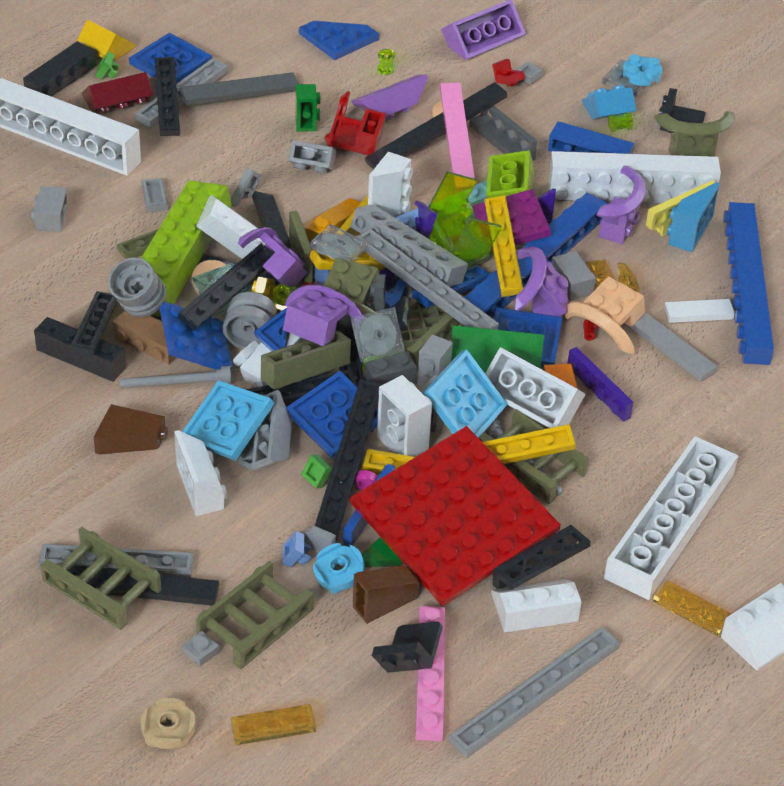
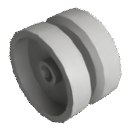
(245, 315)

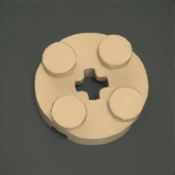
(168, 737)

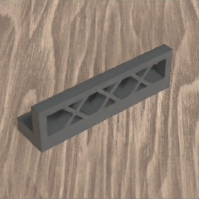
(500, 136)

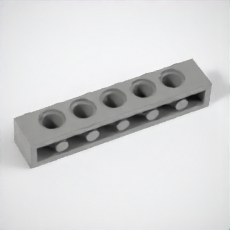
(416, 246)

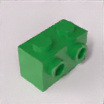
(306, 107)

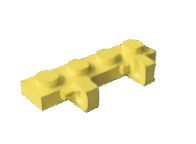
(659, 216)

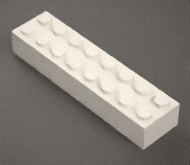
(69, 128)
(600, 175)
(670, 518)

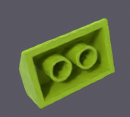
(510, 174)

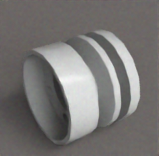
(137, 287)

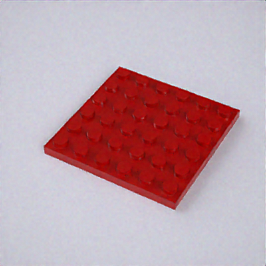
(454, 514)

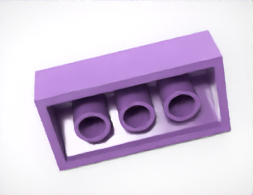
(484, 30)

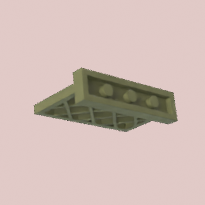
(442, 328)

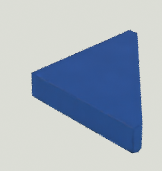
(272, 332)

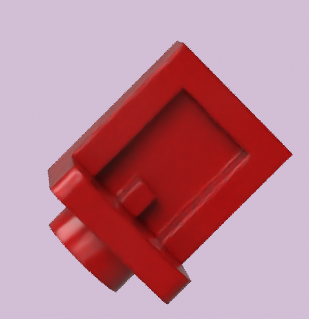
(505, 75)

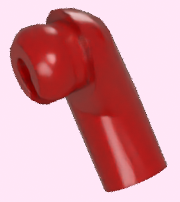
(589, 330)

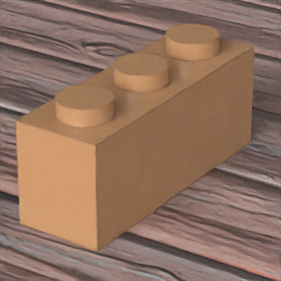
(144, 334)

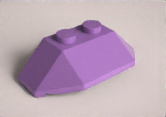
(394, 97)

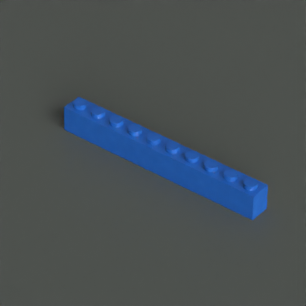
(565, 233)
(748, 284)

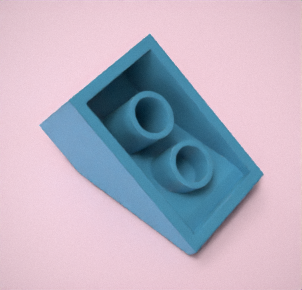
(692, 218)

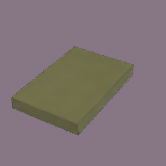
(300, 244)

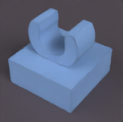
(295, 550)

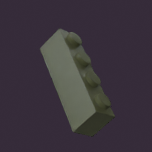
(304, 360)

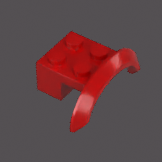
(355, 134)

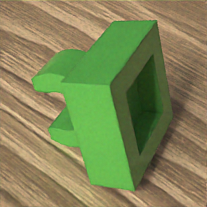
(107, 66)
(316, 471)

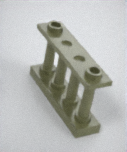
(529, 474)
(95, 598)
(262, 634)

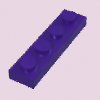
(600, 384)

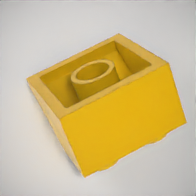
(104, 40)

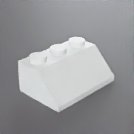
(391, 185)
(226, 226)
(198, 474)
(537, 605)
(758, 628)

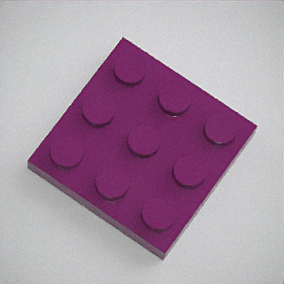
(525, 217)

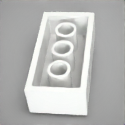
(533, 390)

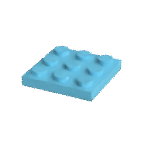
(465, 396)
(228, 419)

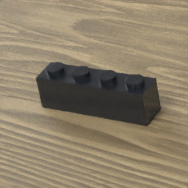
(61, 69)
(55, 340)

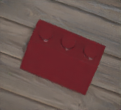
(118, 93)

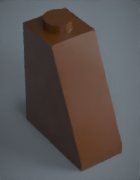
(129, 431)
(383, 591)

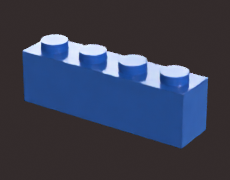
(576, 139)

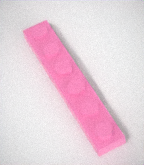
(431, 684)

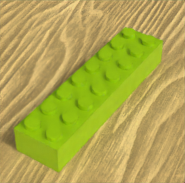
(179, 241)

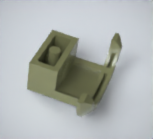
(694, 138)
(352, 281)

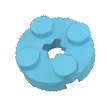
(636, 65)
(335, 554)

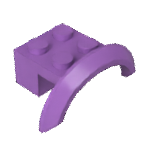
(622, 213)
(284, 263)
(544, 286)
(315, 311)

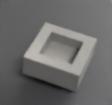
(531, 72)
(200, 648)

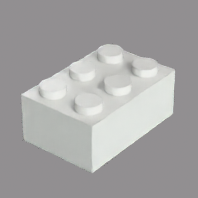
(404, 417)

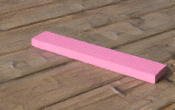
(456, 129)

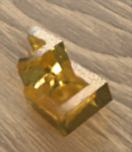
(627, 277)

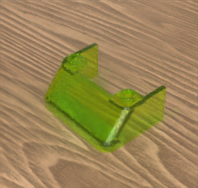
(450, 230)

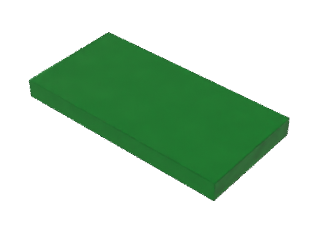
(485, 343)

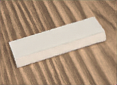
(699, 310)

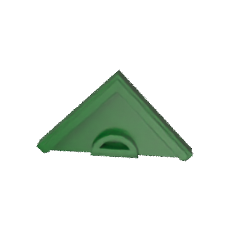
(380, 555)

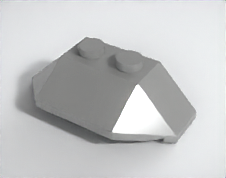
(271, 440)

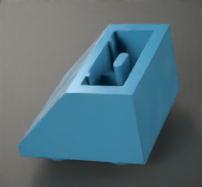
(607, 102)

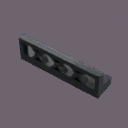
(539, 558)

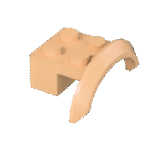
(610, 308)

